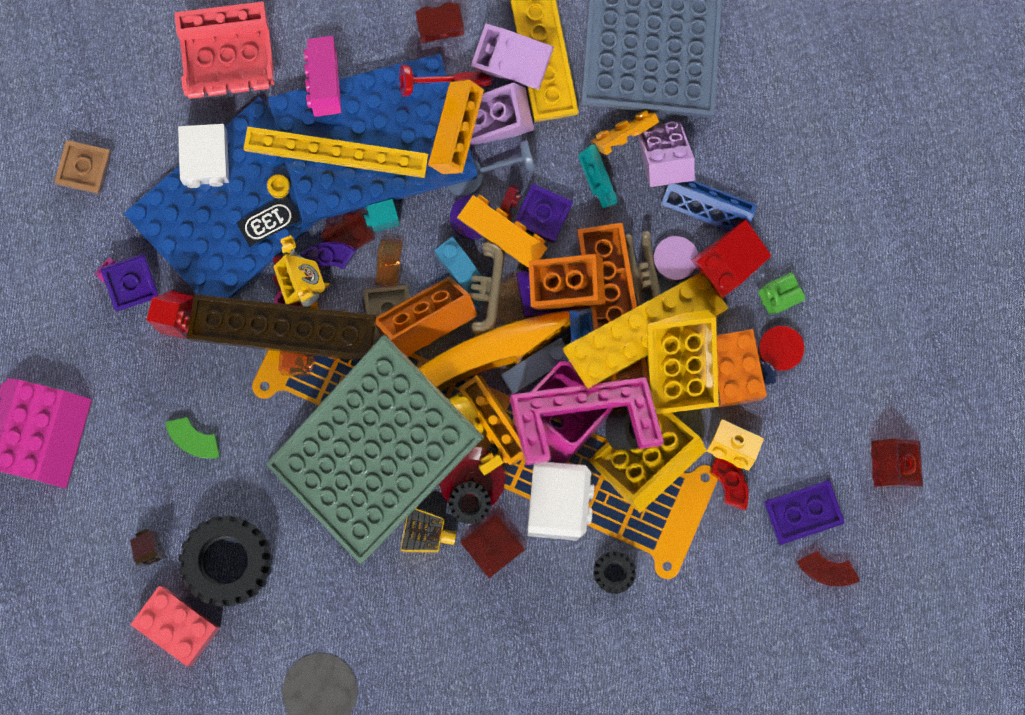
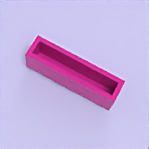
(323, 76)

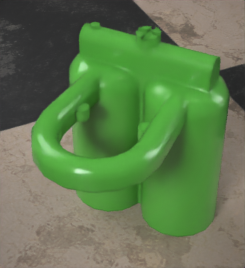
(781, 294)

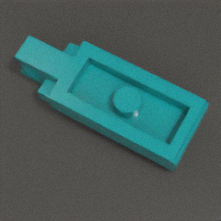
(597, 176)

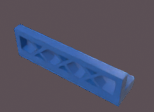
(712, 197)

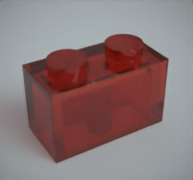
(439, 22)

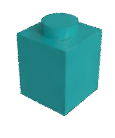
(381, 215)

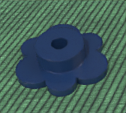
(768, 372)

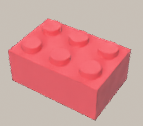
(175, 626)

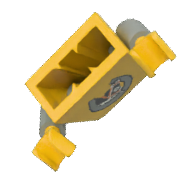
(299, 277)

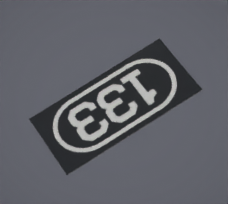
(268, 221)

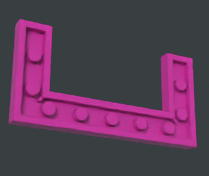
(531, 406)

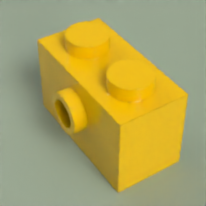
(735, 445)

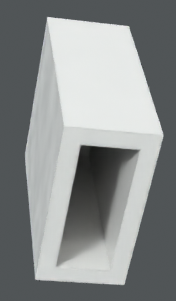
(203, 155)

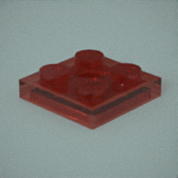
(492, 546)

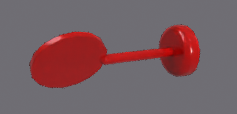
(407, 80)

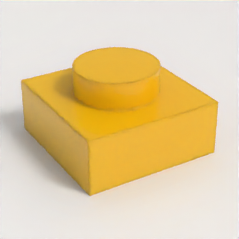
(489, 463)

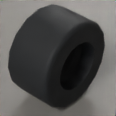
(620, 430)

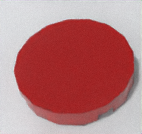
(781, 348)

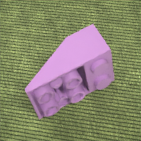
(511, 56)
(666, 154)

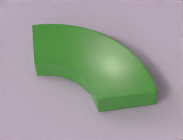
(191, 440)

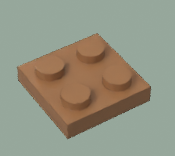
(82, 167)

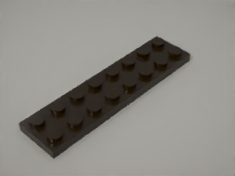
(281, 327)

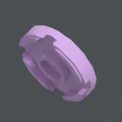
(674, 258)

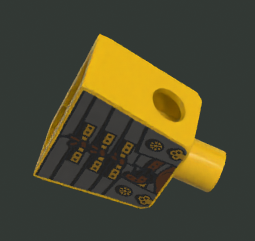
(425, 533)

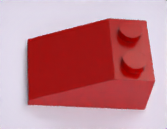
(732, 258)

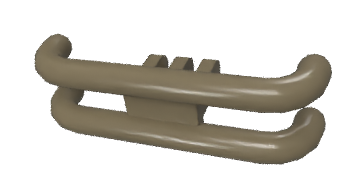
(645, 275)
(488, 289)

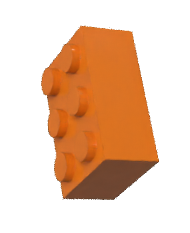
(567, 282)
(739, 369)

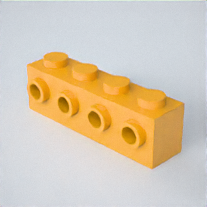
(456, 127)
(500, 231)
(493, 418)

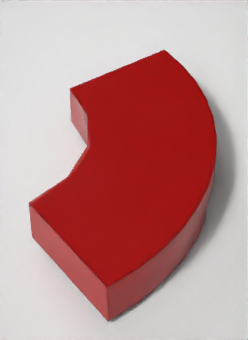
(733, 483)

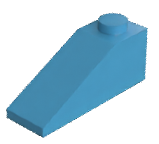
(458, 266)

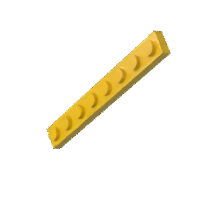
(335, 152)

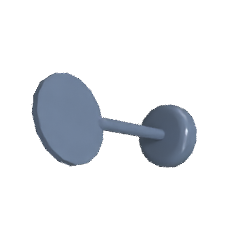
(472, 186)

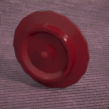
(469, 471)

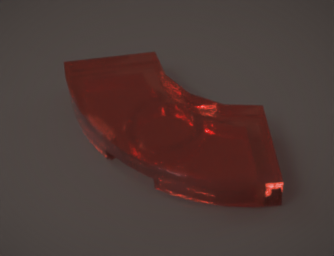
(828, 572)

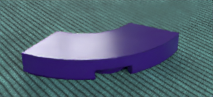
(330, 254)

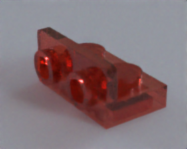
(350, 231)

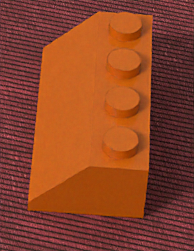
(427, 316)

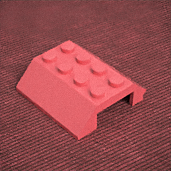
(225, 49)

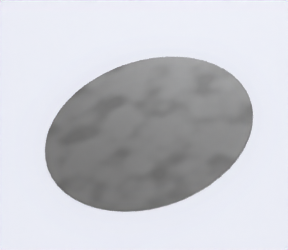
(319, 686)

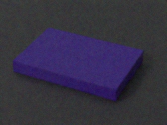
(804, 512)

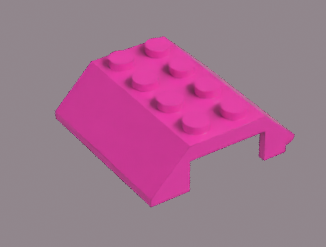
(40, 431)

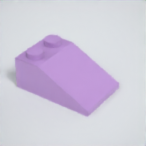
(502, 115)

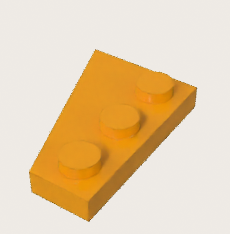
(619, 136)

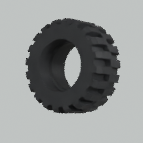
(194, 556)

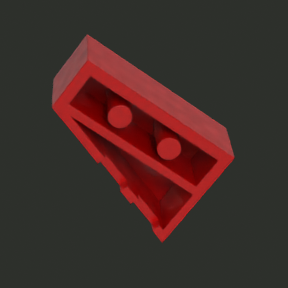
(171, 313)

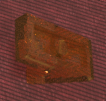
(388, 263)

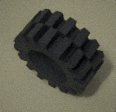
(465, 516)
(600, 572)

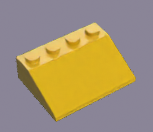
(683, 362)
(647, 472)

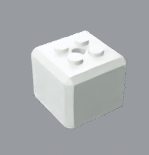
(560, 501)

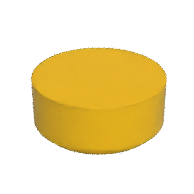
(278, 186)

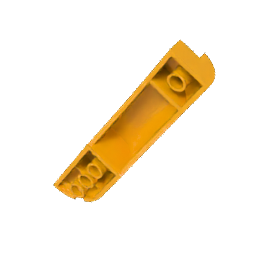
(495, 349)

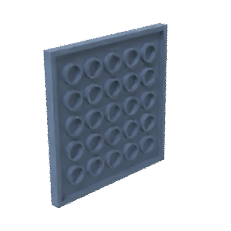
(652, 55)

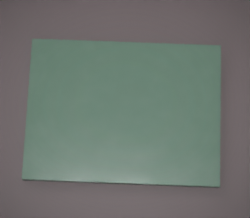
(374, 449)

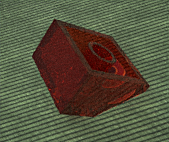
(896, 463)

